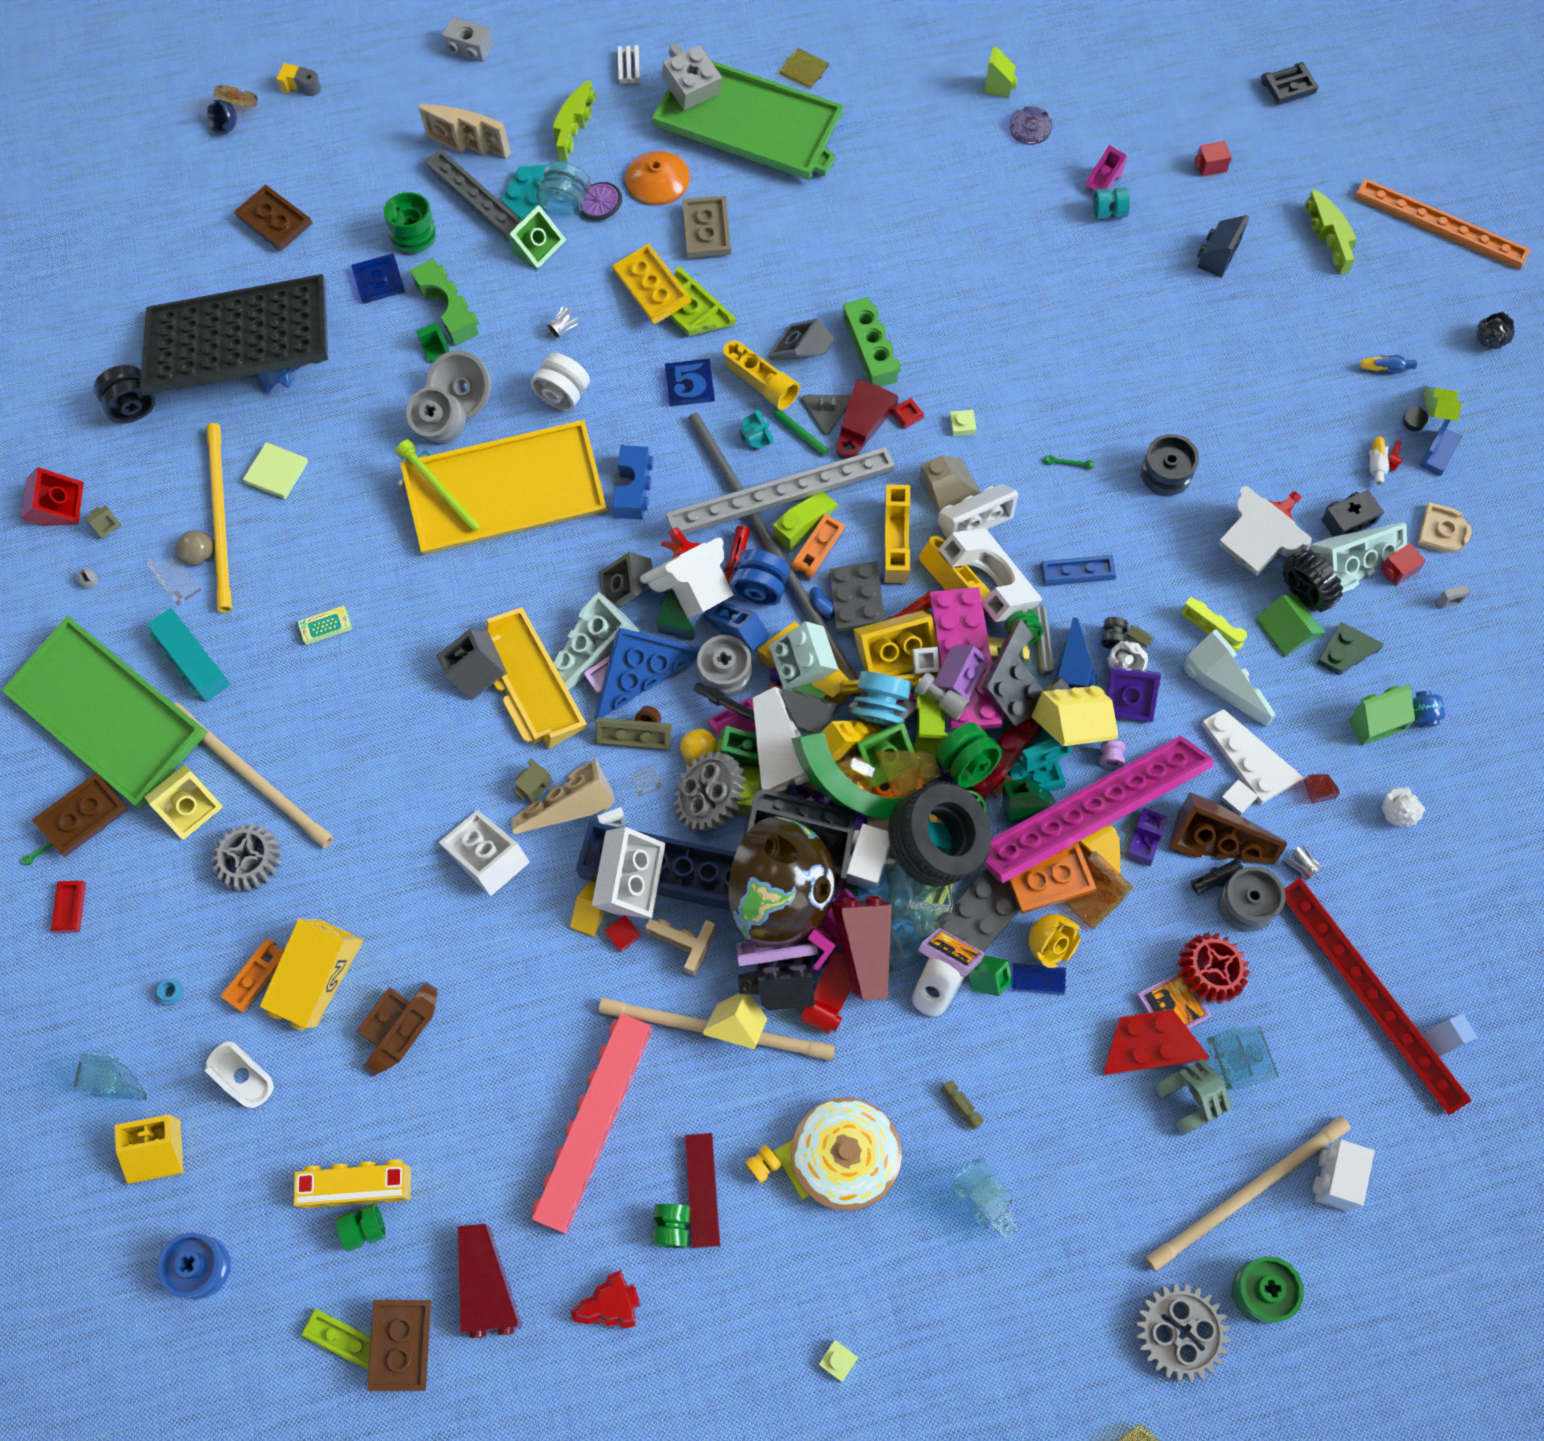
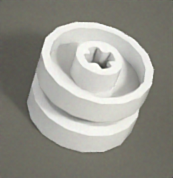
(560, 381)

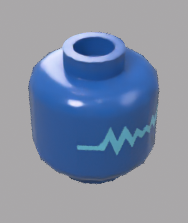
(1428, 709)

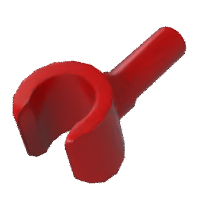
(1394, 460)

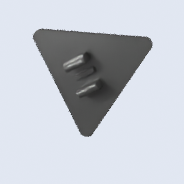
(826, 409)

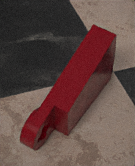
(864, 415)

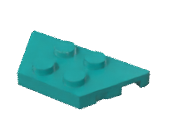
(522, 190)

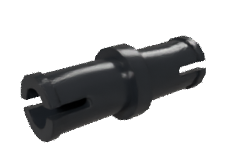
(1215, 877)

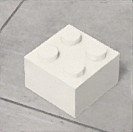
(869, 857)
(1343, 1175)

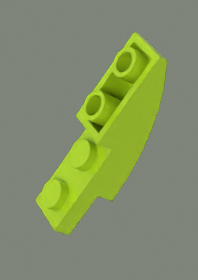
(572, 117)
(1333, 226)

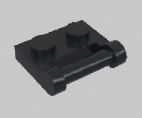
(1292, 87)

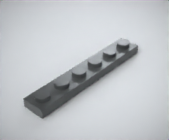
(472, 192)

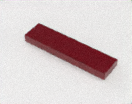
(702, 1191)

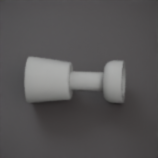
(950, 702)

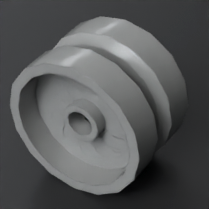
(436, 415)
(725, 665)

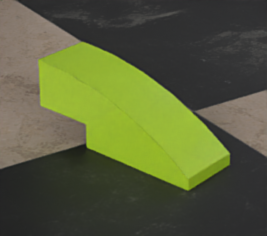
(1442, 403)

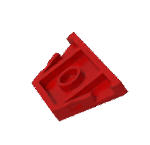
(1152, 1043)

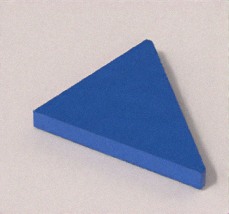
(639, 664)

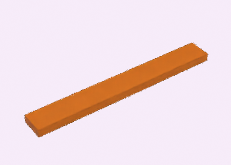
(1442, 224)

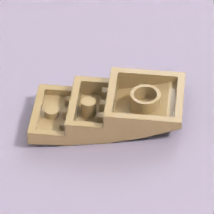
(464, 130)

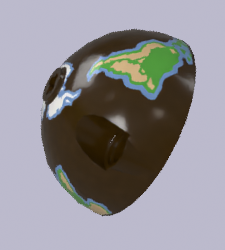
(785, 895)

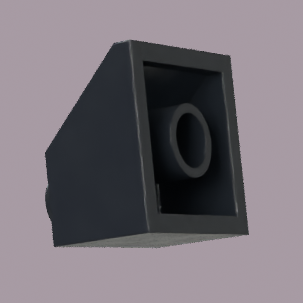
(1222, 245)

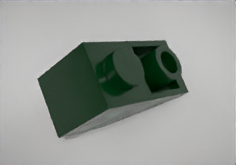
(1024, 799)

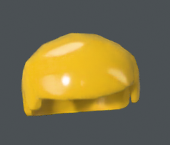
(695, 743)

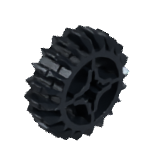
(1312, 580)

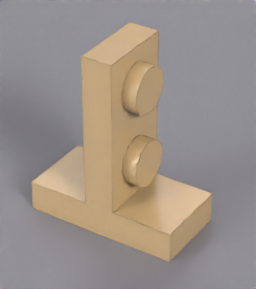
(684, 940)

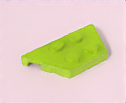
(703, 312)

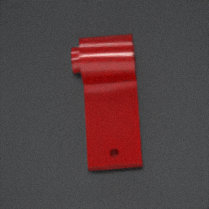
(829, 996)

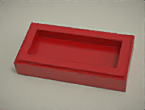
(68, 906)

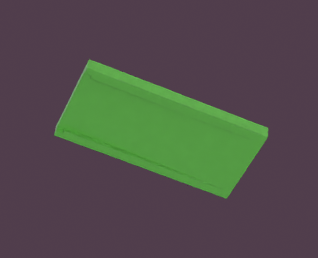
(756, 121)
(104, 711)

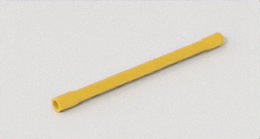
(223, 591)

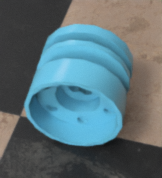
(881, 698)

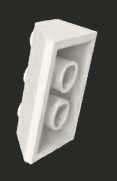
(979, 511)
(628, 873)

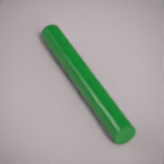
(801, 432)

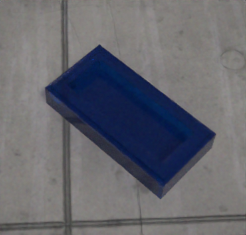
(1038, 979)

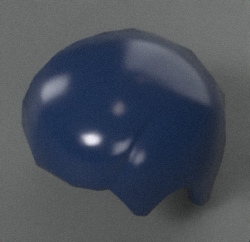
(221, 117)

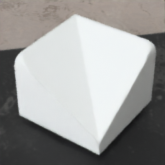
(925, 660)

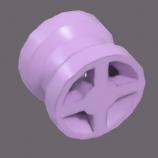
(1112, 754)

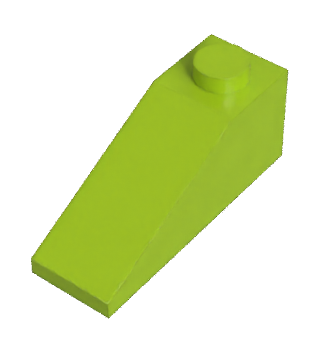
(802, 520)

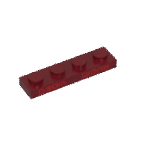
(1012, 744)

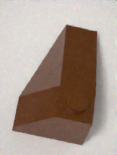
(1215, 831)

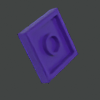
(1133, 693)

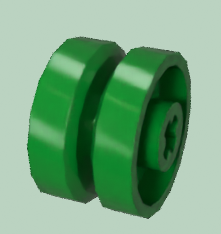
(968, 755)
(1284, 1286)

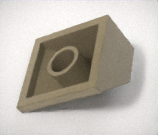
(947, 481)

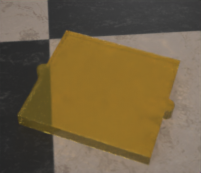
(804, 68)

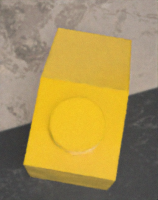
(1106, 843)

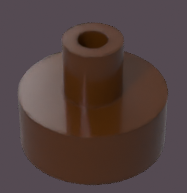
(648, 714)

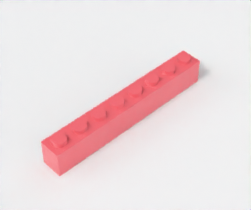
(592, 1124)

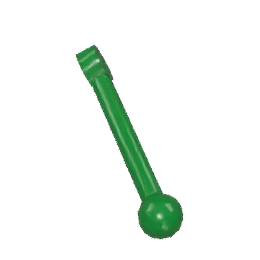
(1049, 460)
(28, 859)

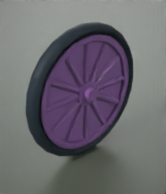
(602, 201)

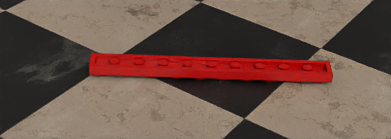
(1376, 997)

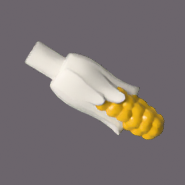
(1378, 460)

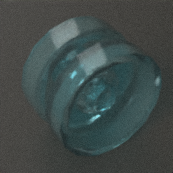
(563, 188)

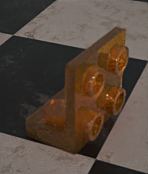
(1110, 892)

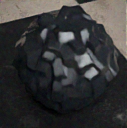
(1496, 330)

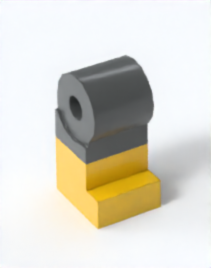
(298, 79)

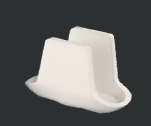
(944, 979)
(222, 1067)

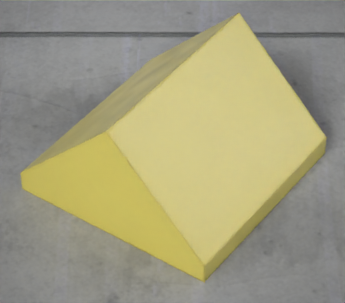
(737, 1021)

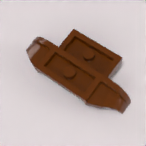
(396, 1025)

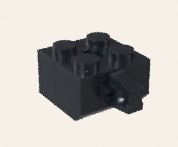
(781, 983)

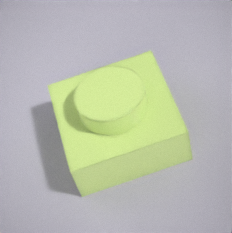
(963, 423)
(838, 1361)

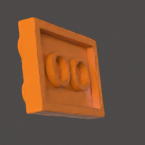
(1053, 880)

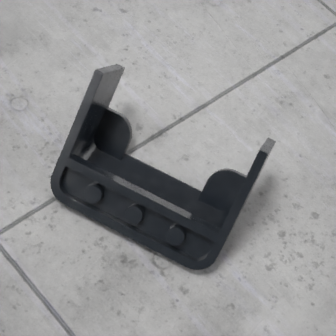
(828, 822)

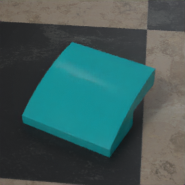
(1048, 776)

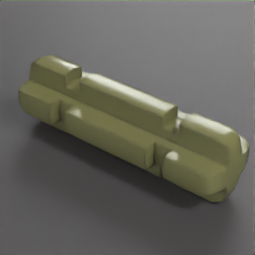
(962, 1105)

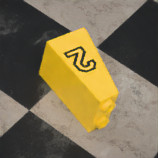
(309, 972)

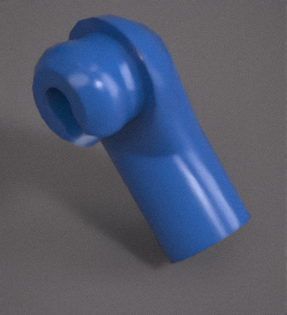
(821, 604)

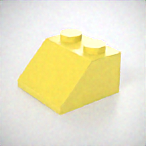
(183, 802)

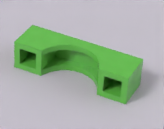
(432, 283)

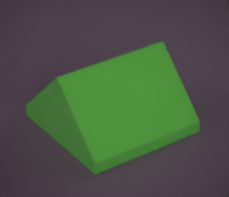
(535, 238)
(1289, 624)
(889, 740)

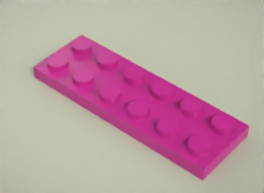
(961, 621)

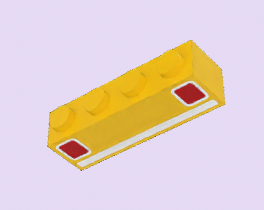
(352, 1185)

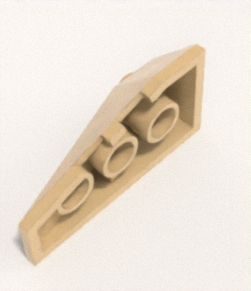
(577, 798)

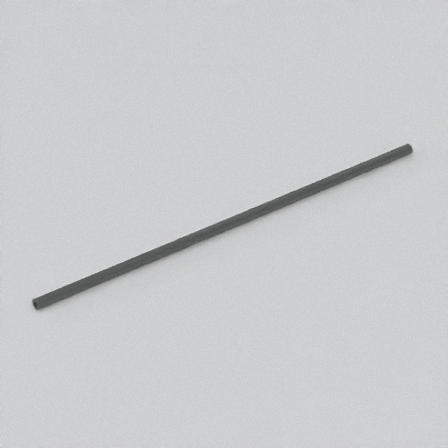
(771, 545)

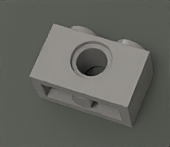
(468, 39)

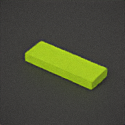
(338, 1337)

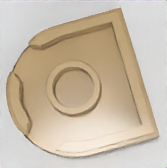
(1443, 529)

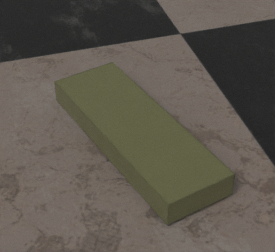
(633, 733)

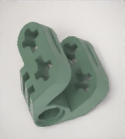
(1206, 1089)

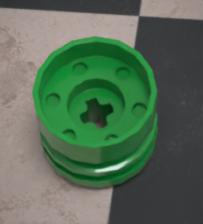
(409, 222)

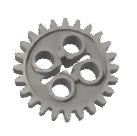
(709, 791)
(1168, 1353)

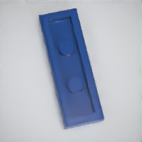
(1078, 570)

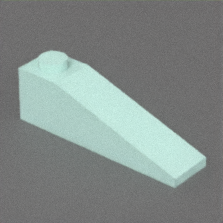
(1361, 551)
(590, 639)
(1216, 670)

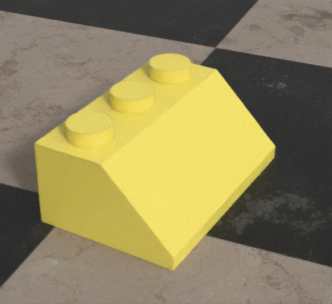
(1077, 715)

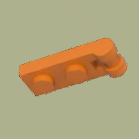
(818, 546)
(253, 976)

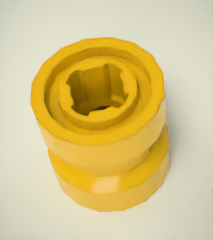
(763, 1163)

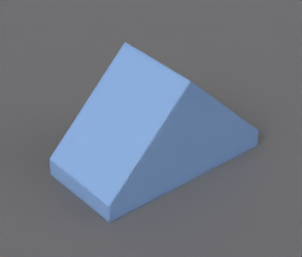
(1450, 1035)

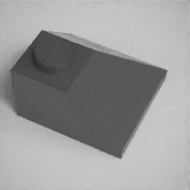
(802, 340)
(621, 579)
(808, 710)

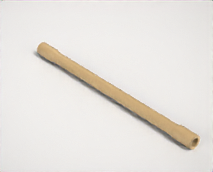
(312, 828)
(810, 1048)
(1169, 1250)

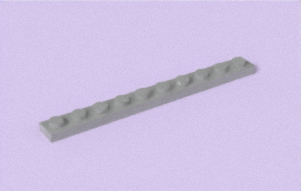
(781, 491)

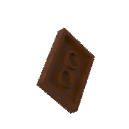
(273, 217)
(80, 815)
(399, 1345)

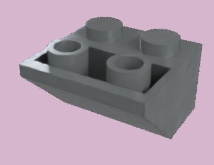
(472, 662)

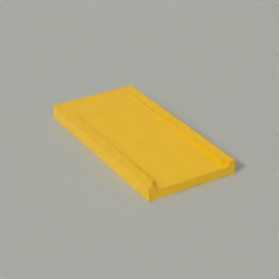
(506, 487)

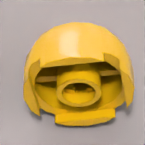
(1053, 939)

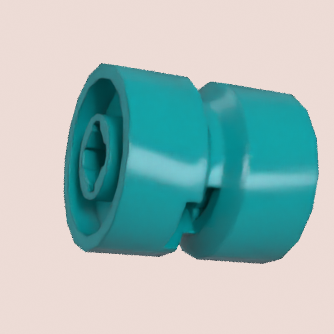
(1118, 199)

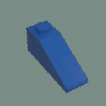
(738, 623)
(1076, 663)

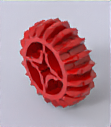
(1214, 982)

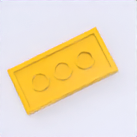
(651, 284)

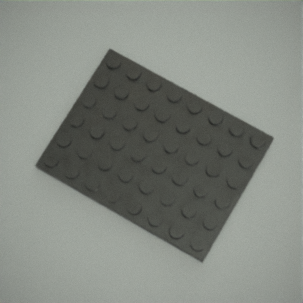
(234, 334)

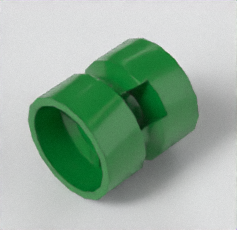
(670, 1226)
(360, 1227)

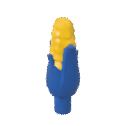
(1390, 364)

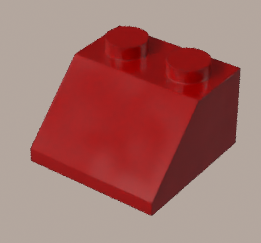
(51, 499)

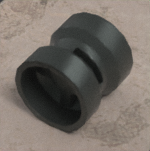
(1114, 631)

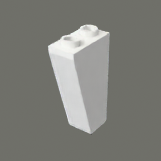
(775, 748)

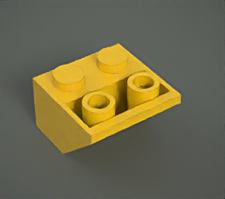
(149, 1148)

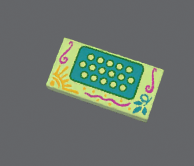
(324, 625)

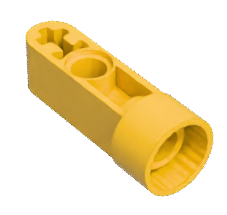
(774, 385)
(945, 574)

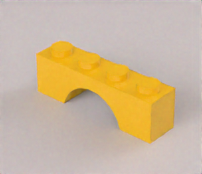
(897, 534)

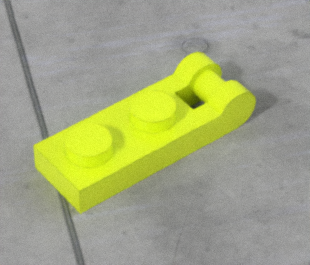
(1208, 621)

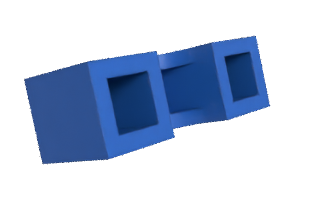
(631, 500)

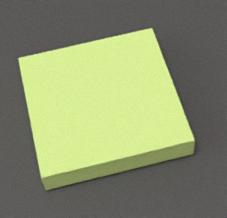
(275, 470)

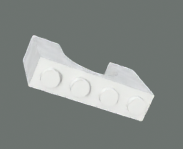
(982, 550)

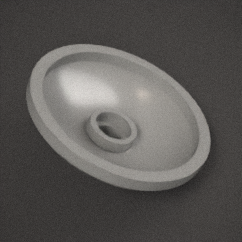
(461, 368)

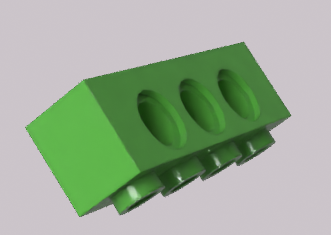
(855, 316)

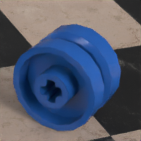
(760, 577)
(195, 1251)

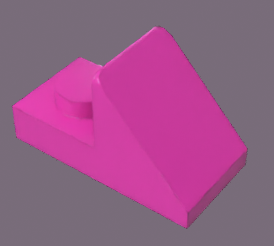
(1107, 169)

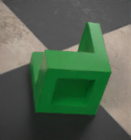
(432, 341)
(991, 976)

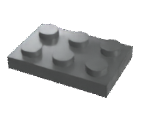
(856, 596)

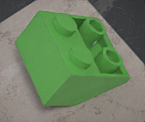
(1383, 714)

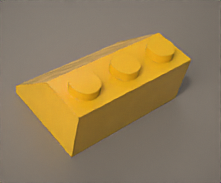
(889, 644)

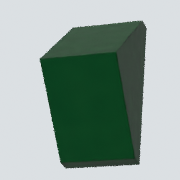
(673, 619)

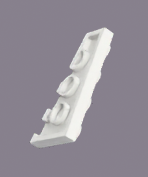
(1250, 758)

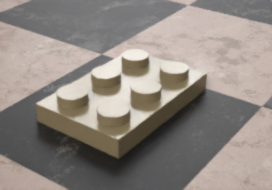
(706, 226)

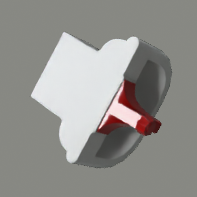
(1263, 531)
(691, 573)

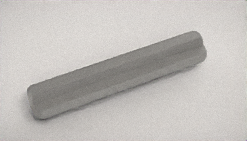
(1044, 643)

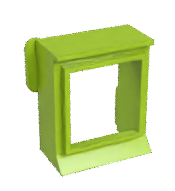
(929, 724)

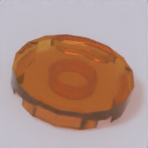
(235, 96)

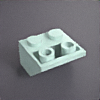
(803, 656)

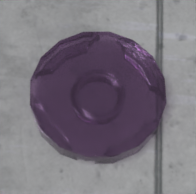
(1030, 125)

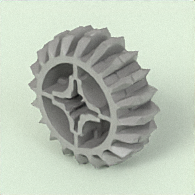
(247, 840)

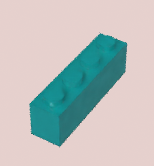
(188, 654)

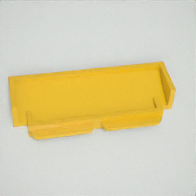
(532, 685)

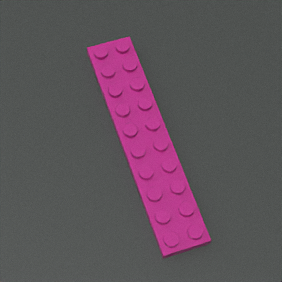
(1095, 807)

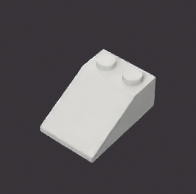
(485, 852)

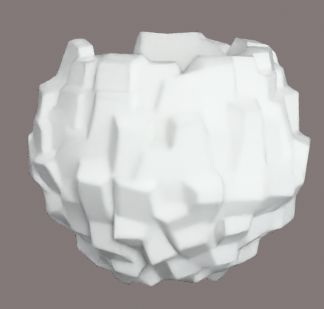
(1128, 655)
(1402, 807)

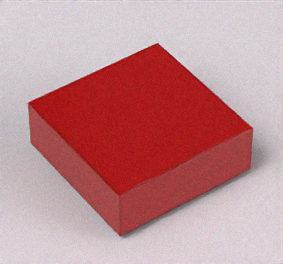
(907, 413)
(622, 933)

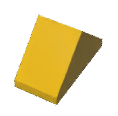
(585, 916)

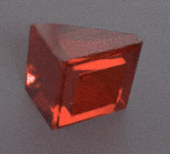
(1321, 788)

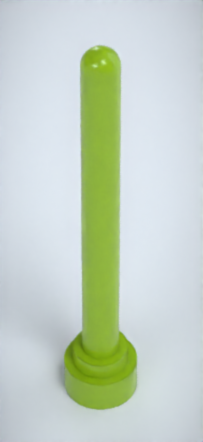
(407, 451)

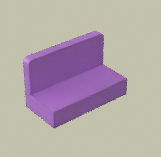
(961, 670)

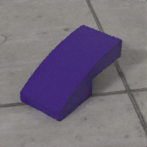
(1146, 837)

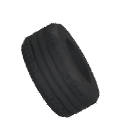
(966, 824)

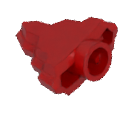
(610, 1304)

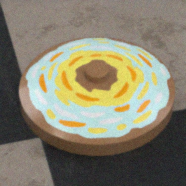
(846, 1154)

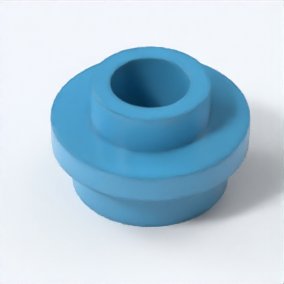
(163, 989)

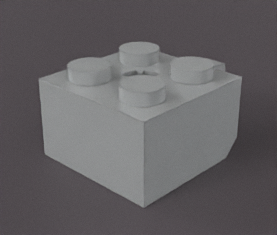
(691, 76)

